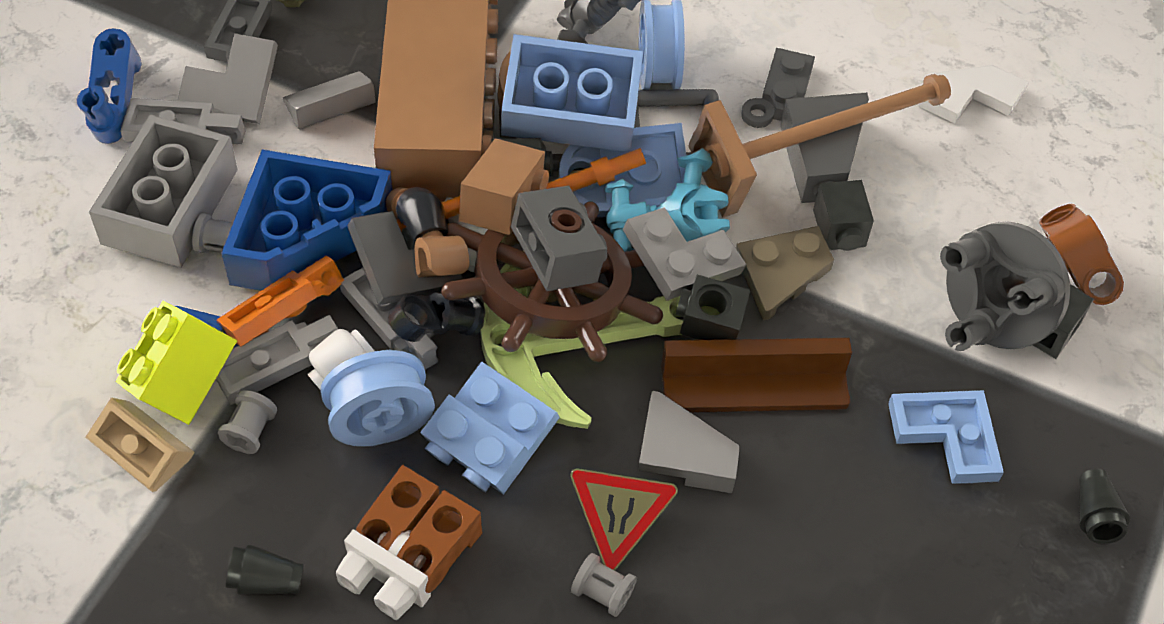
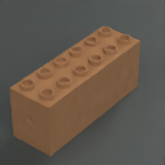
(436, 92)

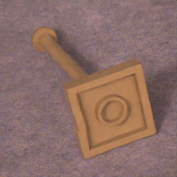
(731, 164)

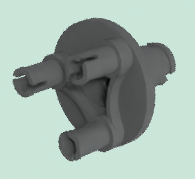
(1004, 287)

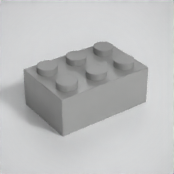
(162, 189)

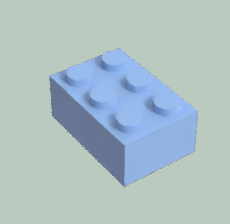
(571, 93)

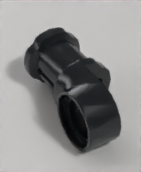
(460, 315)

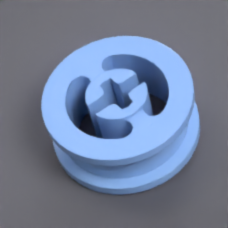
(662, 43)
(377, 398)

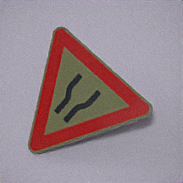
(619, 510)

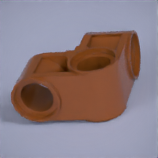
(1083, 251)

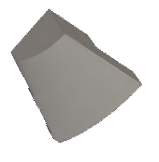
(687, 447)

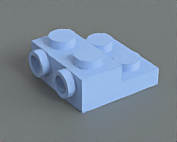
(489, 429)

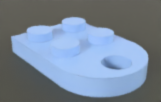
(651, 181)

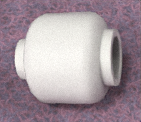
(335, 350)

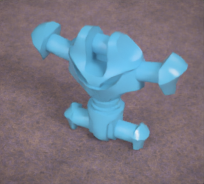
(691, 204)

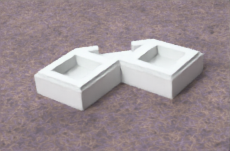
(984, 84)

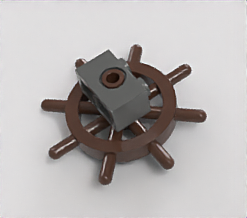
(559, 258)

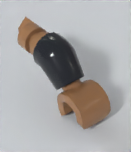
(427, 225)

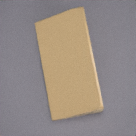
(138, 443)

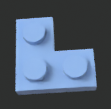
(959, 422)

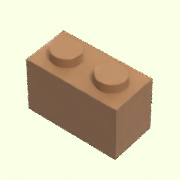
(494, 182)

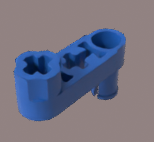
(112, 60)

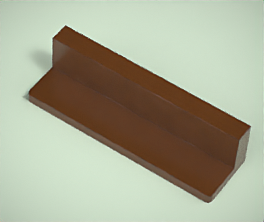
(757, 374)

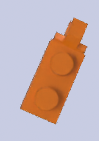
(281, 300)

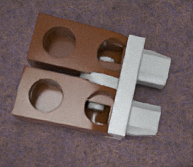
(408, 542)

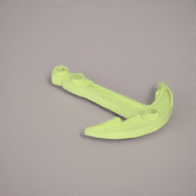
(523, 370)

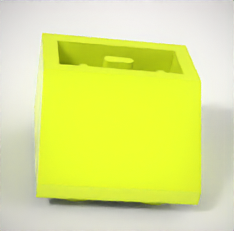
(174, 361)

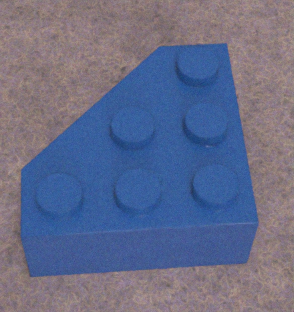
(297, 215)

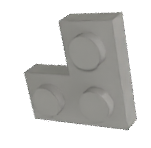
(674, 260)

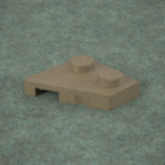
(784, 266)

